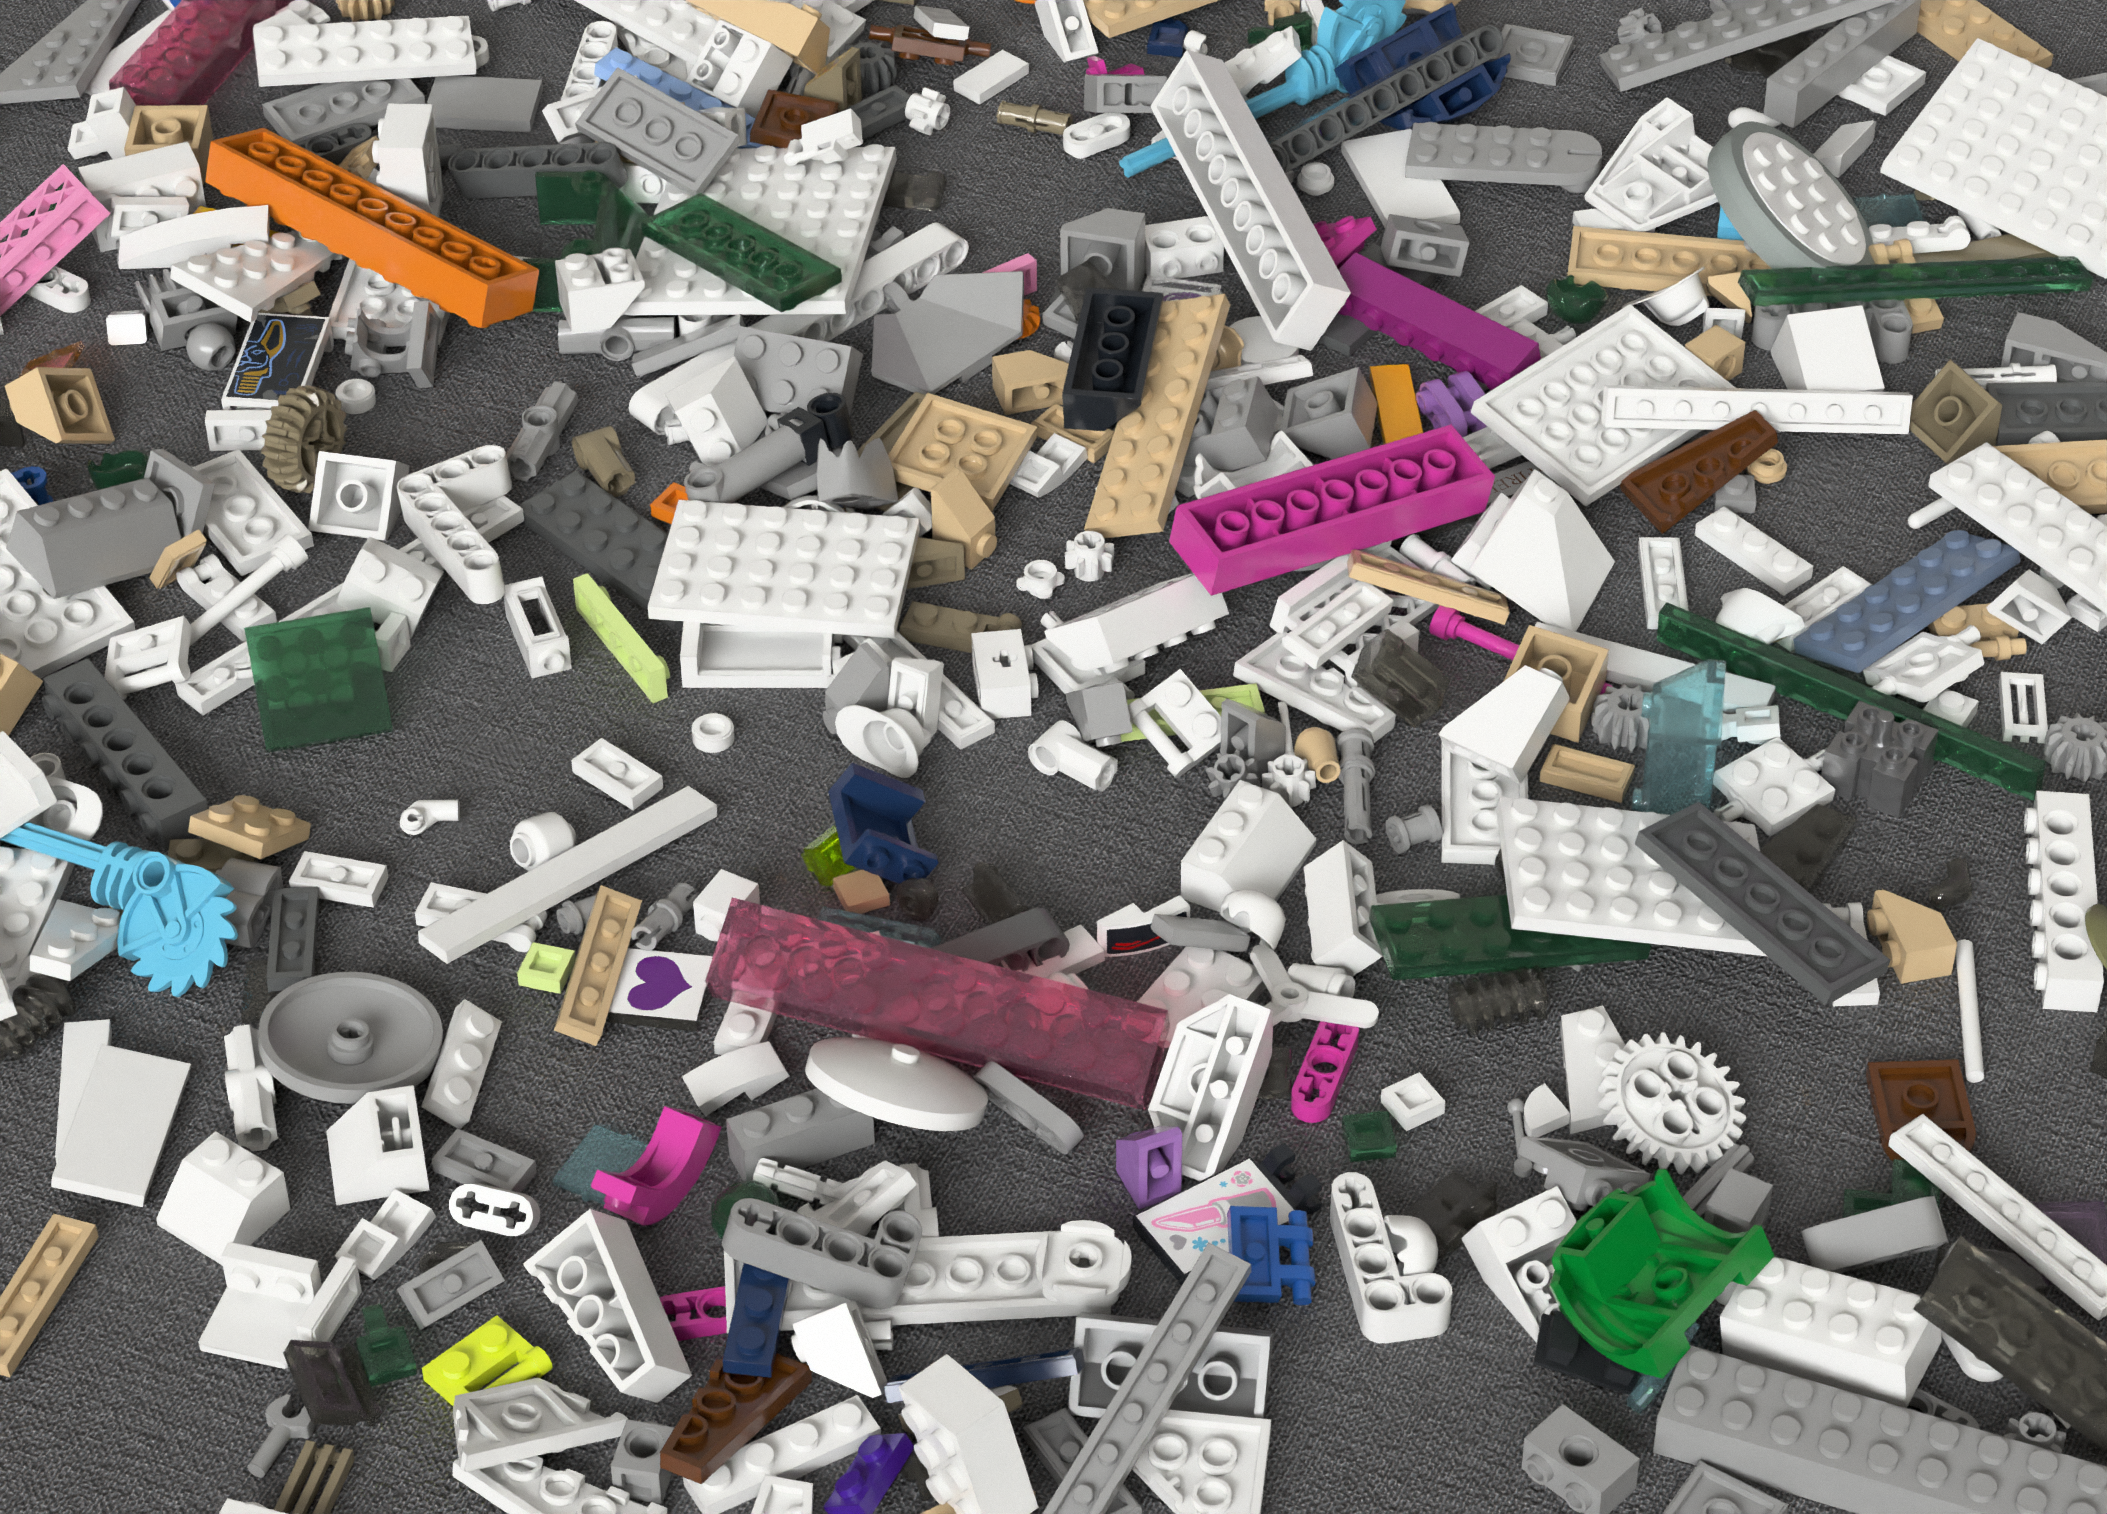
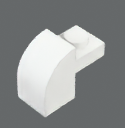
(105, 125)

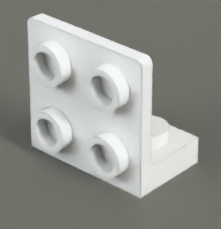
(260, 1304)

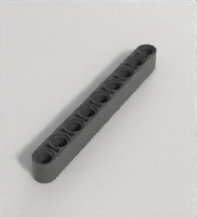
(1387, 96)

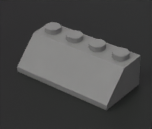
(94, 537)
(1225, 1380)

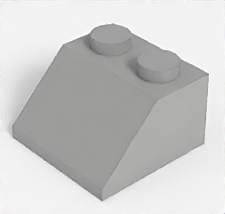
(1111, 242)
(1331, 415)

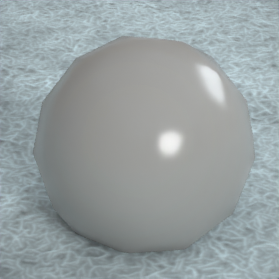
(210, 347)

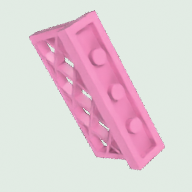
(49, 234)

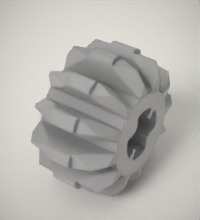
(1618, 718)
(2077, 747)

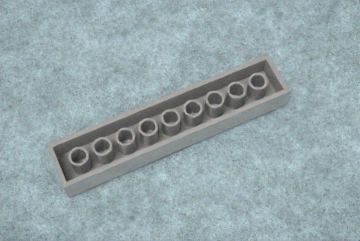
(1859, 1448)

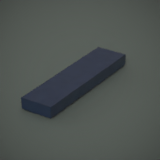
(1009, 1370)

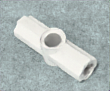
(250, 1090)

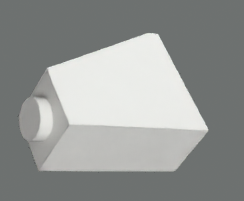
(1509, 723)

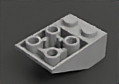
(1234, 426)

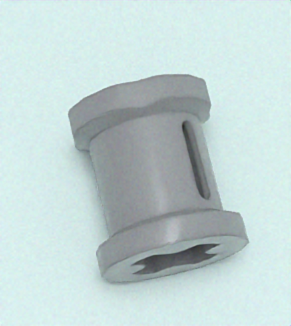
(1413, 829)

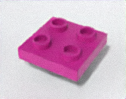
(1345, 237)

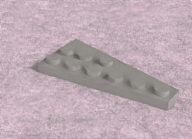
(68, 55)

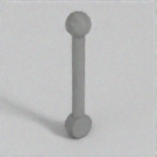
(1522, 1165)

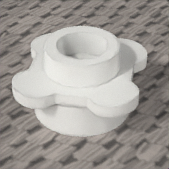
(1040, 579)

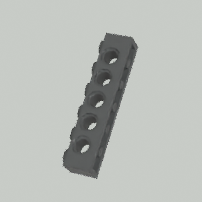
(123, 752)

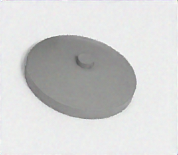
(349, 1036)

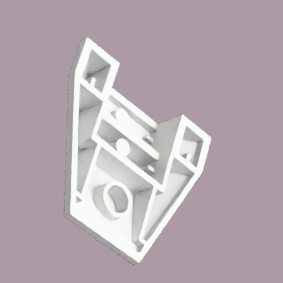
(1655, 172)

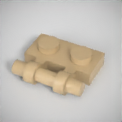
(1996, 639)

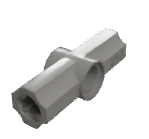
(620, 340)
(541, 430)

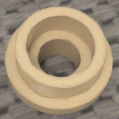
(1768, 467)

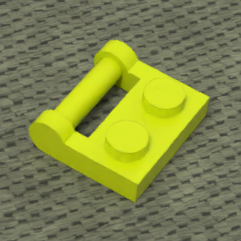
(484, 1357)

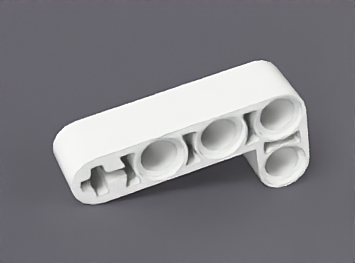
(1385, 1303)

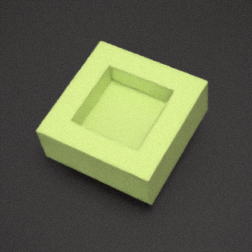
(546, 967)

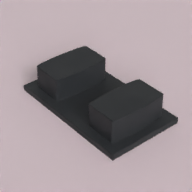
(1567, 1352)

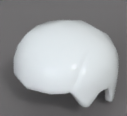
(1255, 913)
(1412, 1243)

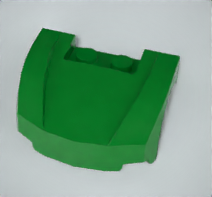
(1646, 1271)

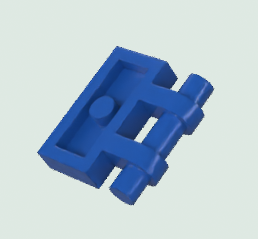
(1257, 1238)

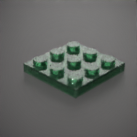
(318, 679)

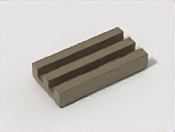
(323, 1458)

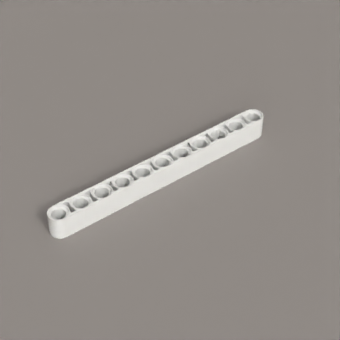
(908, 263)

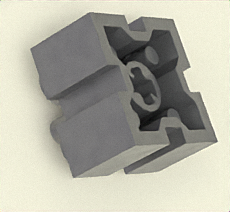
(1879, 758)

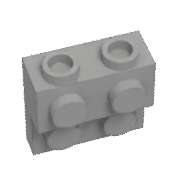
(1580, 1170)

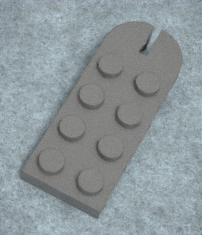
(1504, 155)

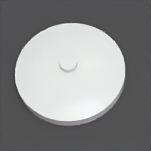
(896, 1083)

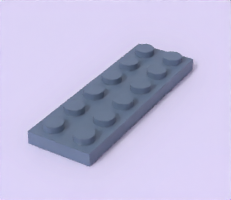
(1906, 601)

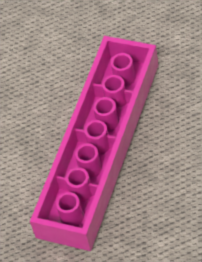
(1330, 509)

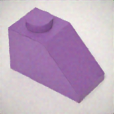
(1150, 1164)

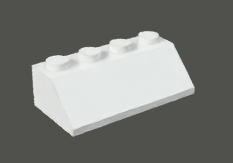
(1139, 624)

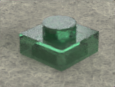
(1369, 1136)

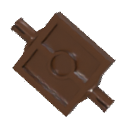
(916, 41)

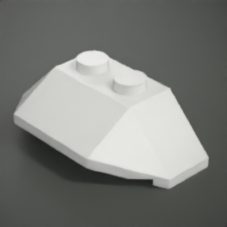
(1213, 1081)

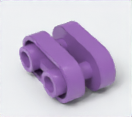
(1451, 404)

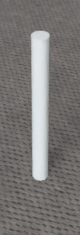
(1969, 1011)

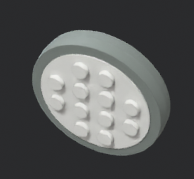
(1786, 201)

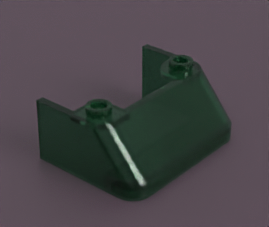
(583, 200)

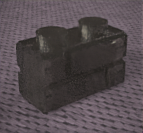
(1400, 678)

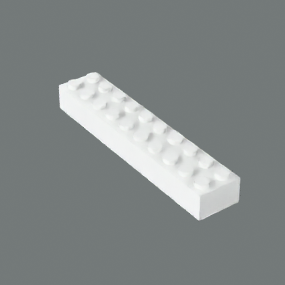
(1250, 201)

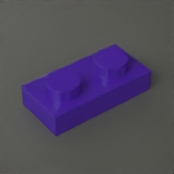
(870, 1474)

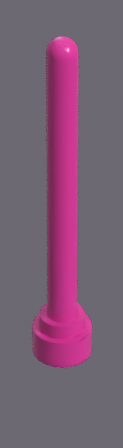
(1450, 624)

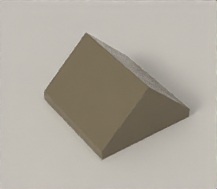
(1955, 414)

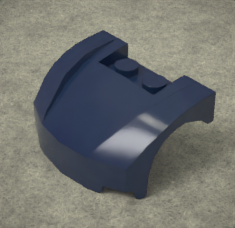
(1443, 105)

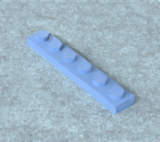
(665, 83)

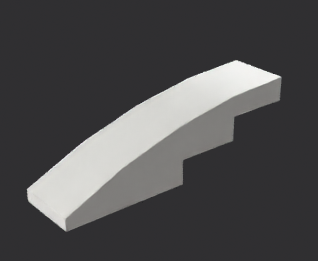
(192, 235)

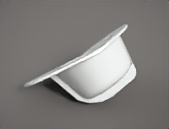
(1677, 302)
(883, 738)
(76, 810)

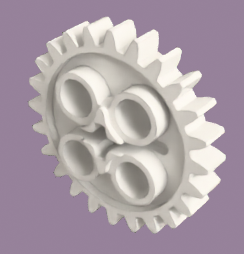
(1675, 1091)

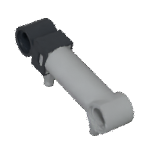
(792, 442)

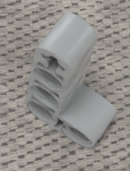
(1886, 319)
(823, 1253)

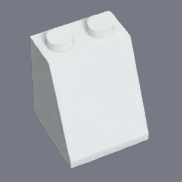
(1827, 351)

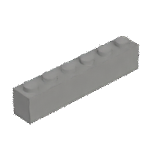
(1838, 60)

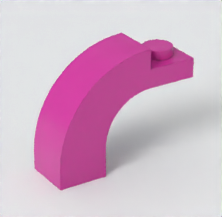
(663, 1171)

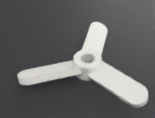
(1293, 1002)

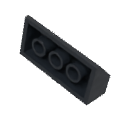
(1110, 357)

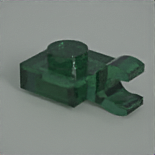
(1300, 22)
(383, 1350)

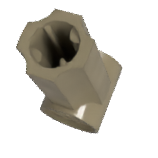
(603, 456)

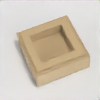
(861, 891)

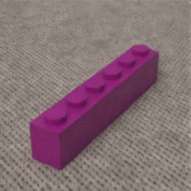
(1434, 323)

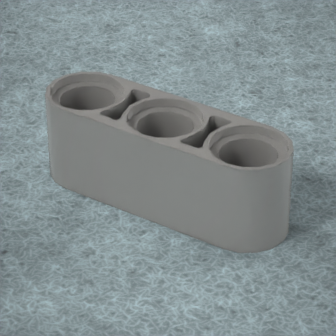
(1876, 1236)

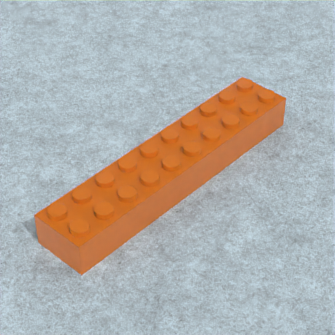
(373, 227)

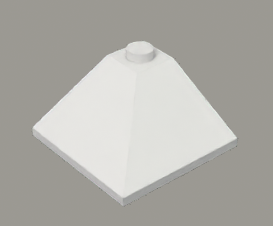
(1545, 554)

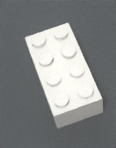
(1831, 1330)

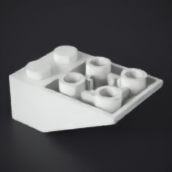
(1517, 1253)

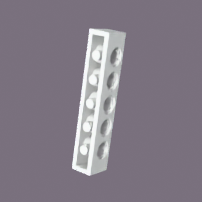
(2063, 891)

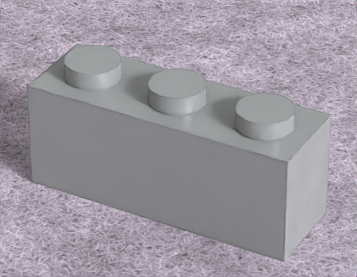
(796, 1132)

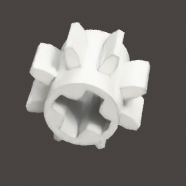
(927, 111)
(1089, 556)
(1290, 779)

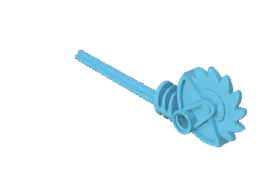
(1339, 37)
(169, 908)

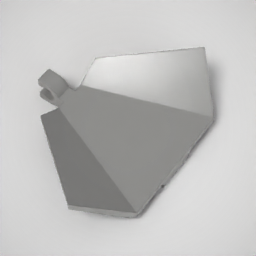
(947, 329)

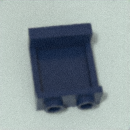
(877, 826)

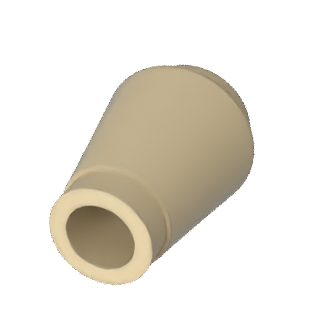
(1320, 752)

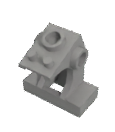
(373, 337)

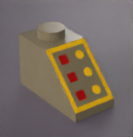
(838, 81)

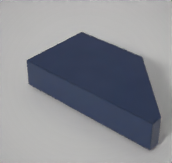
(1167, 38)

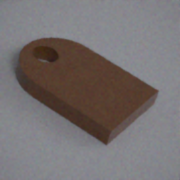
(1914, 1088)

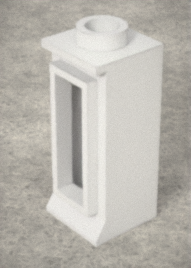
(544, 652)

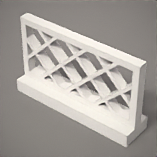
(1332, 580)

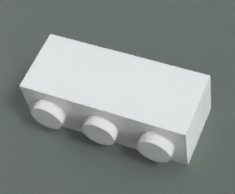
(1339, 906)

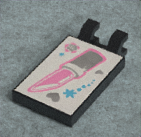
(1198, 1215)

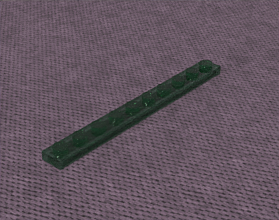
(1914, 280)
(1839, 696)

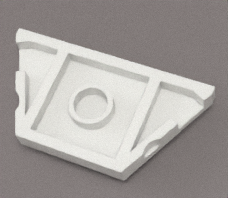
(525, 1422)

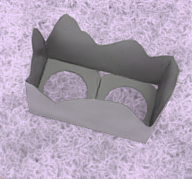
(855, 480)

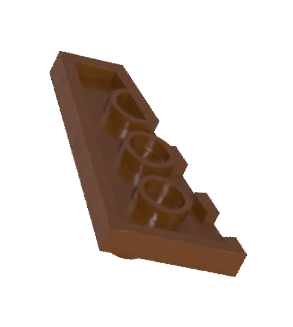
(1691, 474)
(728, 1416)

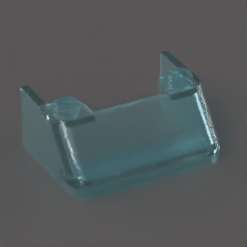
(1682, 739)

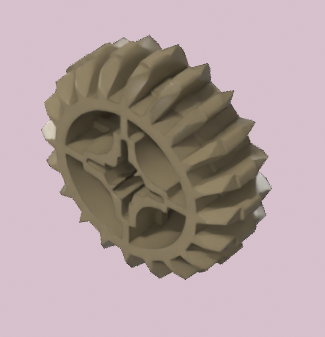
(298, 429)

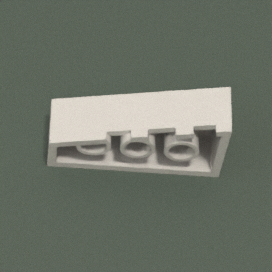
(612, 1303)

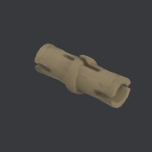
(1033, 118)

